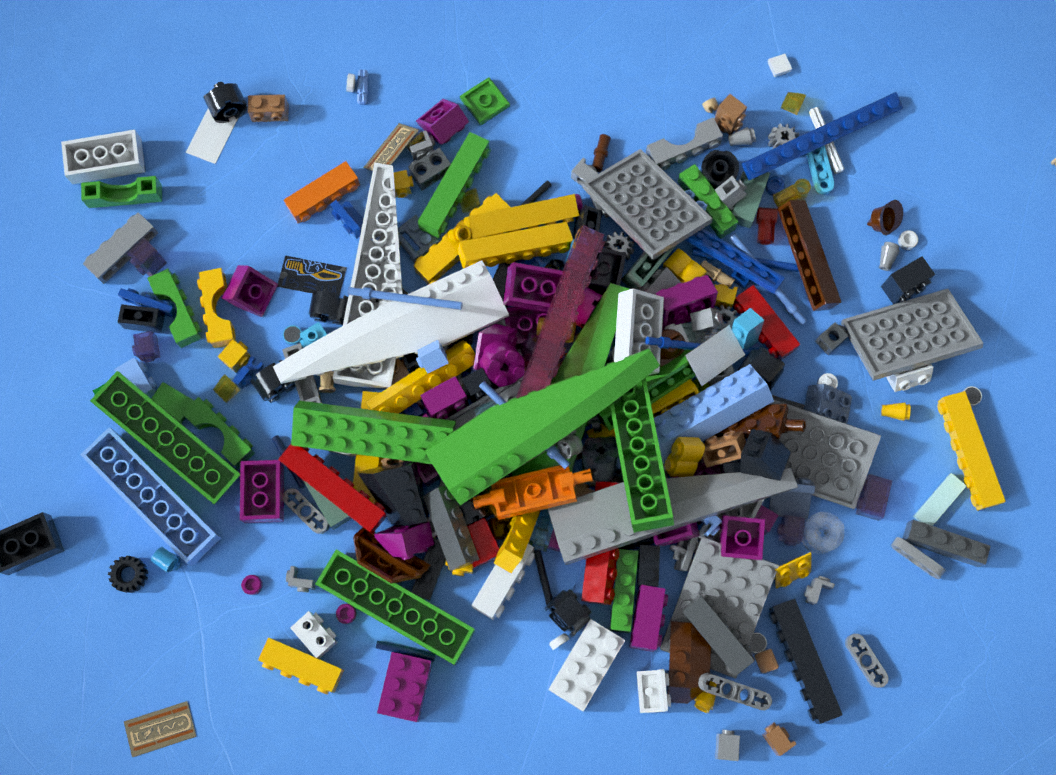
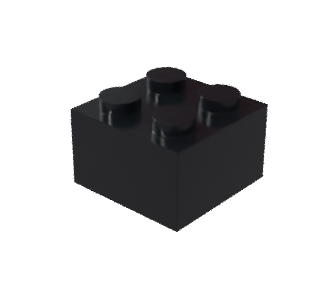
(908, 280)

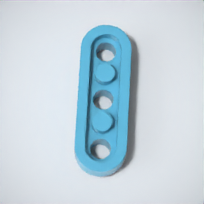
(820, 177)

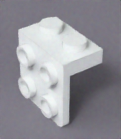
(653, 691)

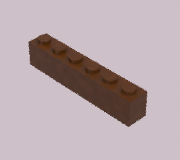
(809, 255)

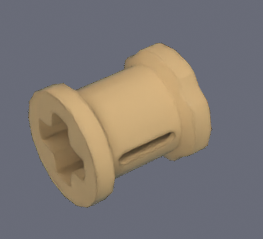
(327, 382)

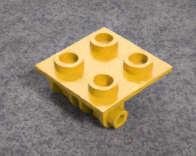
(794, 569)

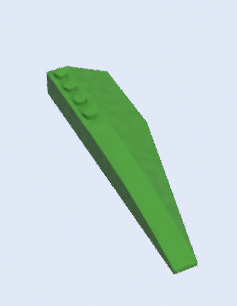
(587, 353)
(528, 425)

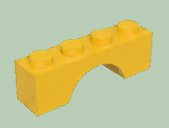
(213, 286)
(516, 541)

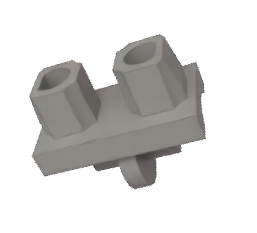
(683, 553)

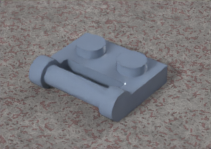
(419, 237)

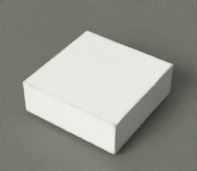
(779, 65)

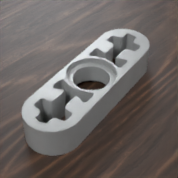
(292, 505)
(918, 558)
(869, 676)

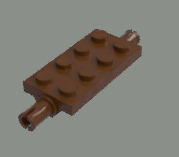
(769, 419)

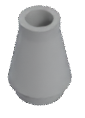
(743, 137)
(888, 255)

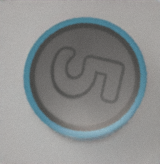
(292, 335)

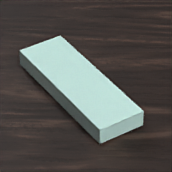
(940, 500)

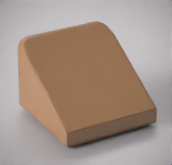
(766, 661)

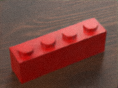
(773, 332)

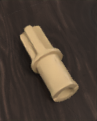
(717, 274)

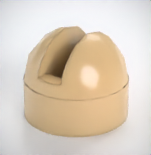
(709, 104)

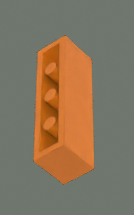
(322, 192)

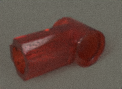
(766, 221)

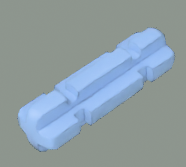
(362, 87)

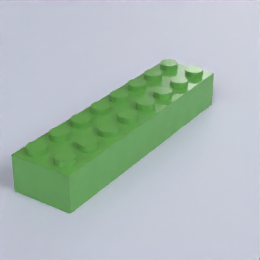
(366, 431)
(165, 437)
(641, 460)
(396, 607)

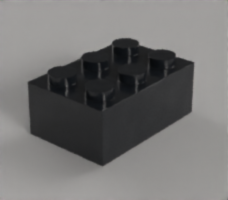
(28, 543)

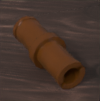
(601, 152)

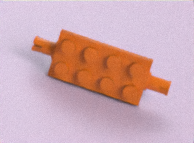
(533, 491)

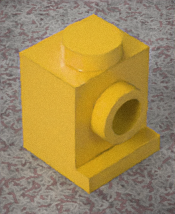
(725, 295)

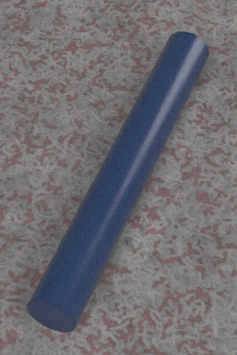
(281, 448)
(405, 651)

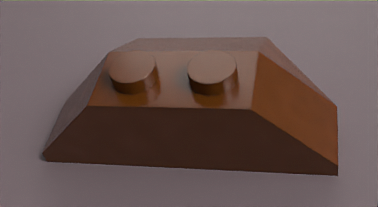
(379, 561)
(687, 661)

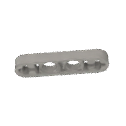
(735, 691)

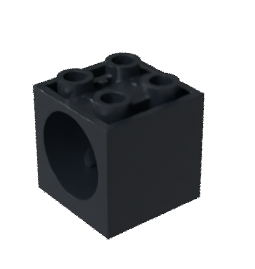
(608, 270)

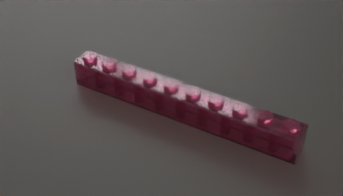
(562, 311)

